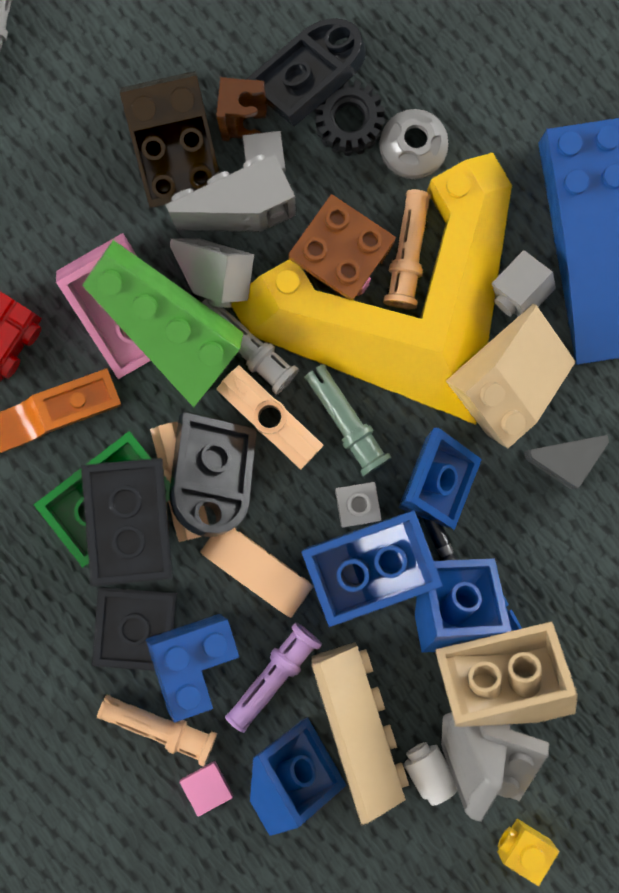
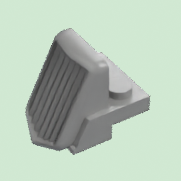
(490, 763)

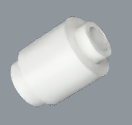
(430, 773)

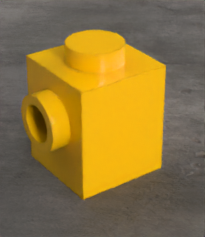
(527, 851)

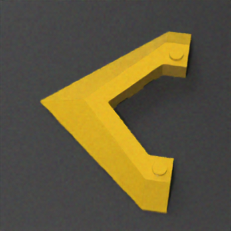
(388, 346)

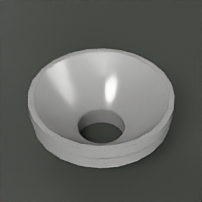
(409, 161)

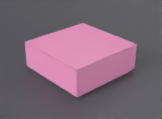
(206, 788)

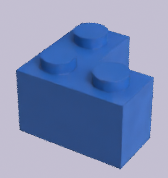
(182, 656)

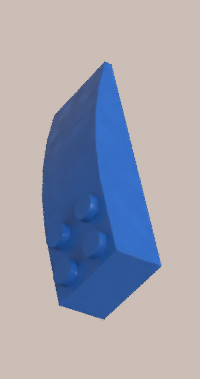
(583, 203)

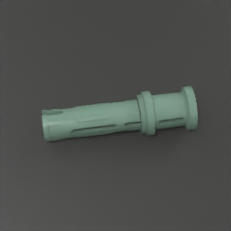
(356, 435)

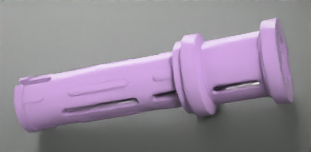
(283, 663)

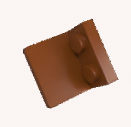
(342, 247)

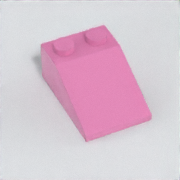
(111, 340)

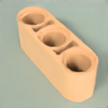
(258, 570)

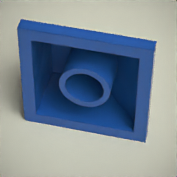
(464, 608)
(293, 779)

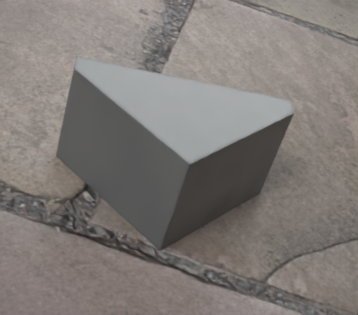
(568, 461)

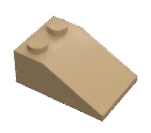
(513, 377)
(508, 678)

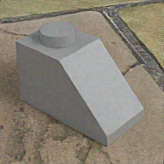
(214, 270)

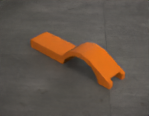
(57, 409)

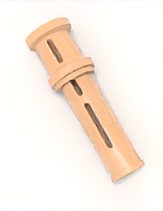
(406, 266)
(174, 735)

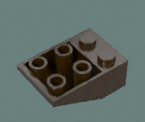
(169, 135)

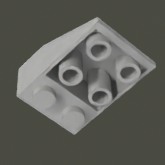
(237, 201)

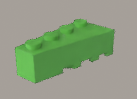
(164, 321)

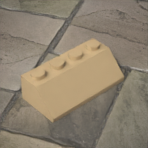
(359, 731)

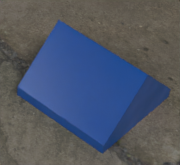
(440, 479)

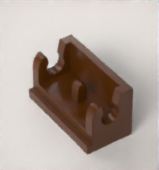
(238, 101)

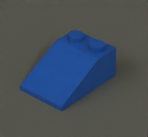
(371, 568)

